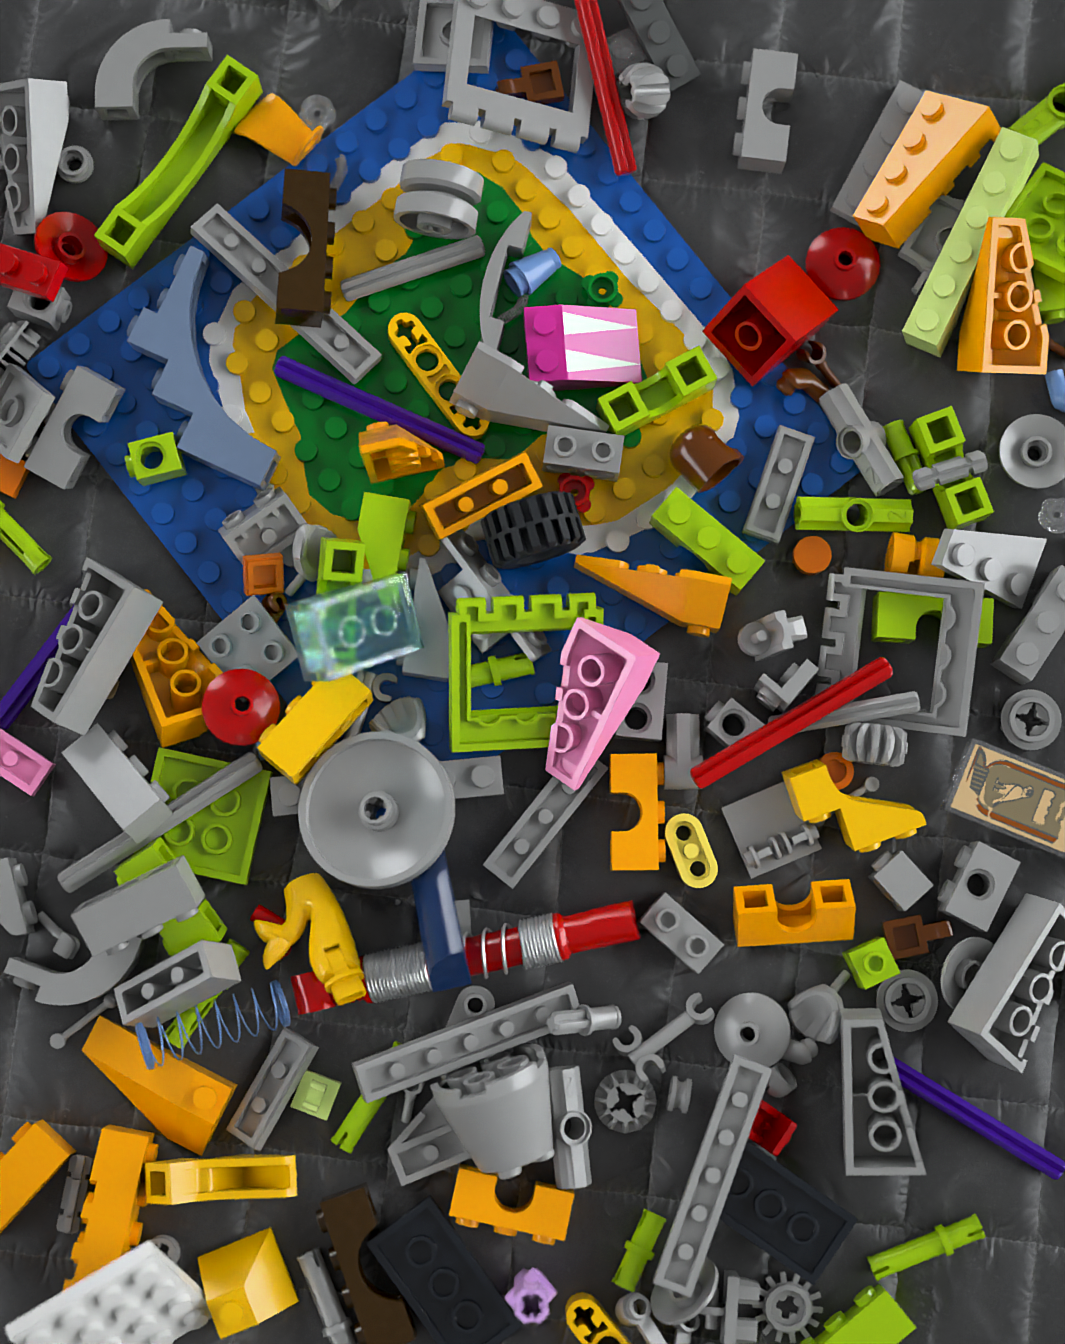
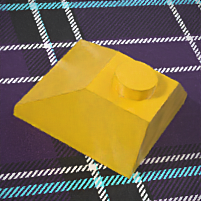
(246, 1282)

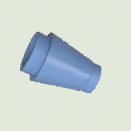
(531, 271)

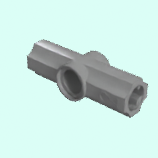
(861, 440)
(570, 1150)

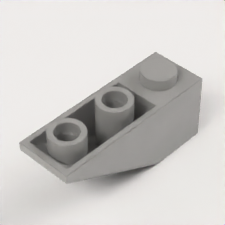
(433, 659)

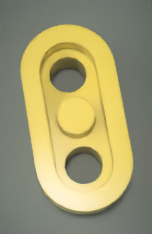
(691, 850)

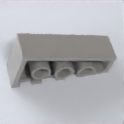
(93, 647)
(1014, 983)
(875, 1112)

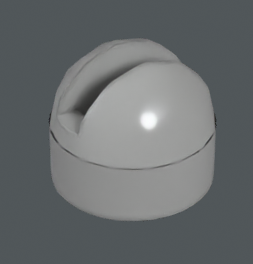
(780, 1081)

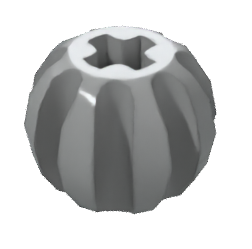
(643, 90)

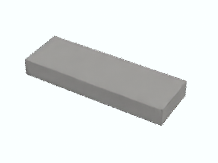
(778, 485)
(272, 1088)

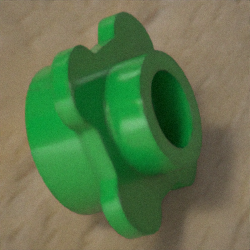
(609, 283)

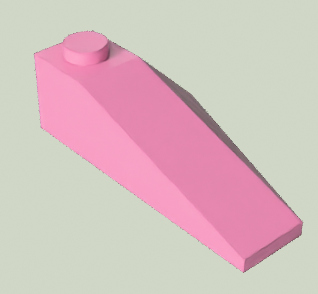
(598, 688)

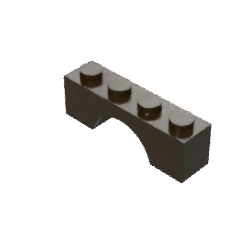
(301, 289)
(381, 1314)

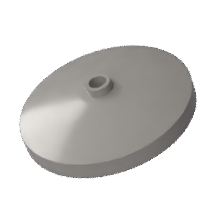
(348, 790)

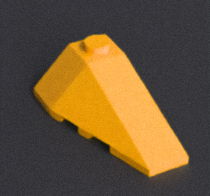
(686, 599)

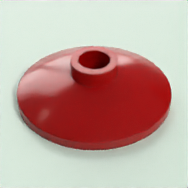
(76, 236)
(838, 280)
(237, 726)

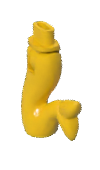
(330, 943)

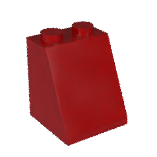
(769, 319)

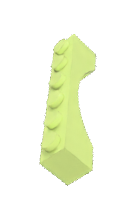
(952, 275)

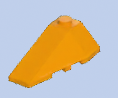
(1002, 312)
(395, 453)
(172, 679)
(176, 1098)

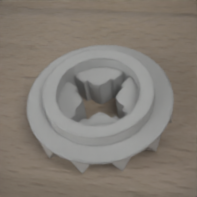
(1044, 710)
(921, 1011)
(607, 1097)

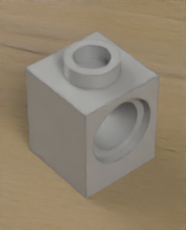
(23, 306)
(731, 708)
(899, 879)

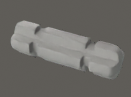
(950, 470)
(74, 1194)

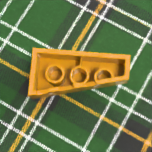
(922, 165)
(115, 1204)

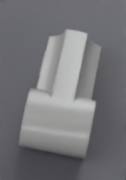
(681, 750)

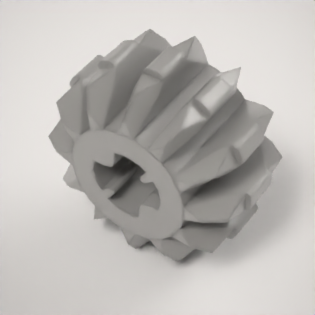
(874, 744)

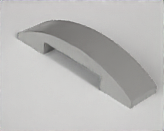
(510, 244)

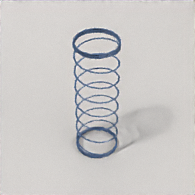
(284, 1019)

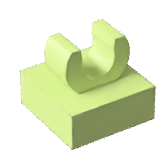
(316, 1094)

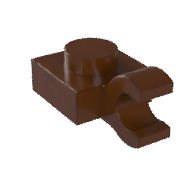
(538, 84)
(909, 936)

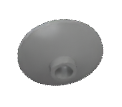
(1045, 436)
(962, 966)
(764, 1017)
(675, 1308)

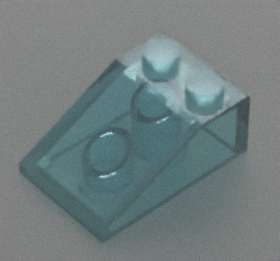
(354, 627)

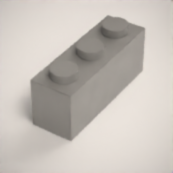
(119, 782)
(139, 907)
(177, 984)

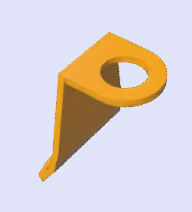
(279, 130)

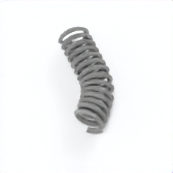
(339, 173)
(519, 304)

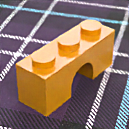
(638, 778)
(821, 917)
(543, 1215)

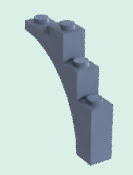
(171, 339)

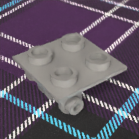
(23, 343)
(249, 641)
(769, 830)

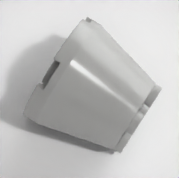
(500, 1109)

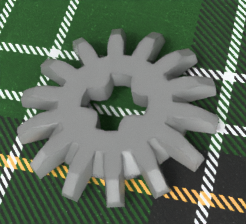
(795, 1321)

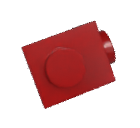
(771, 1129)

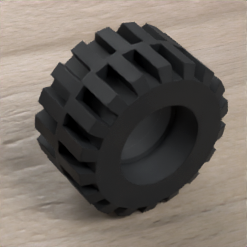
(533, 530)

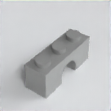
(768, 79)
(54, 452)
(1037, 633)

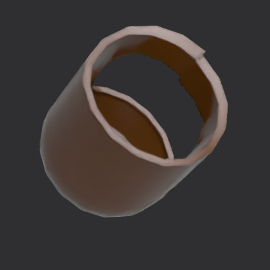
(703, 457)

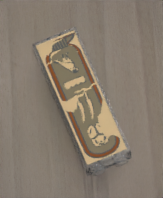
(1009, 796)

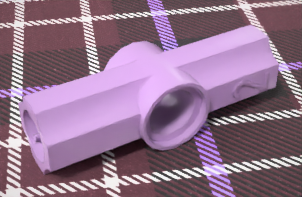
(531, 1295)

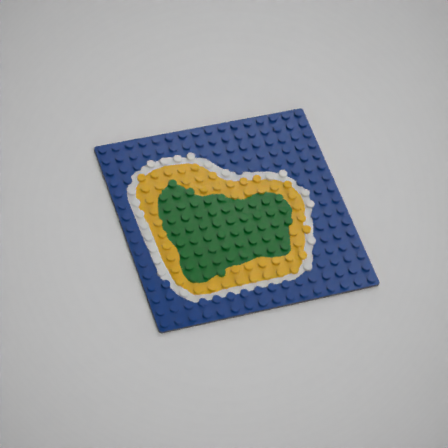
(592, 224)

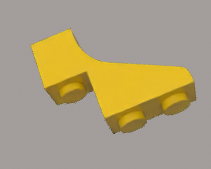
(861, 819)
(220, 1178)

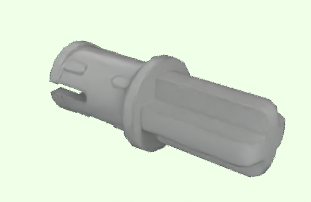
(584, 1020)

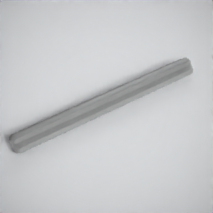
(182, 807)

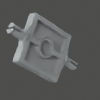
(928, 239)

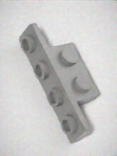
(484, 580)

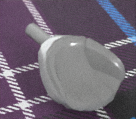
(306, 554)
(403, 717)
(817, 1010)

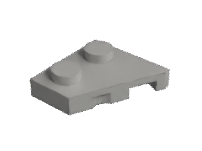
(426, 1146)

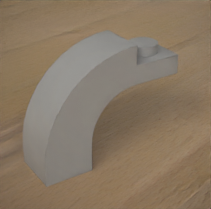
(135, 57)
(85, 984)

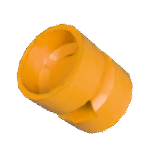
(911, 556)

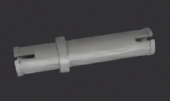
(326, 1299)

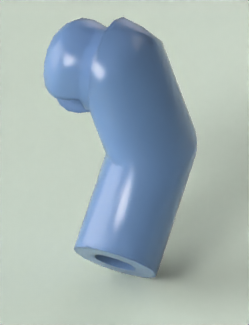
(1056, 387)

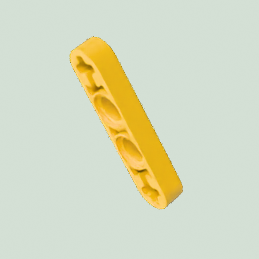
(435, 378)

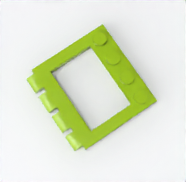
(504, 727)

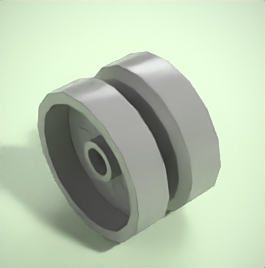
(438, 199)

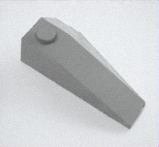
(31, 144)
(500, 394)

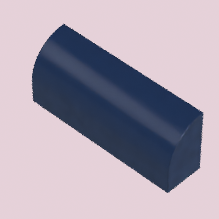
(440, 927)

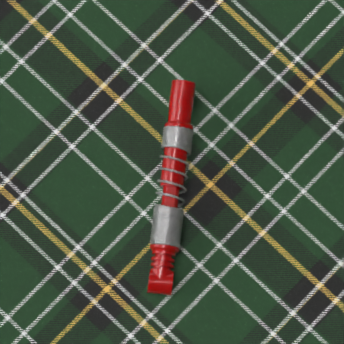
(532, 943)

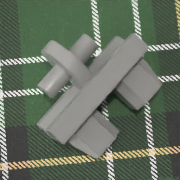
(771, 635)
(733, 1328)

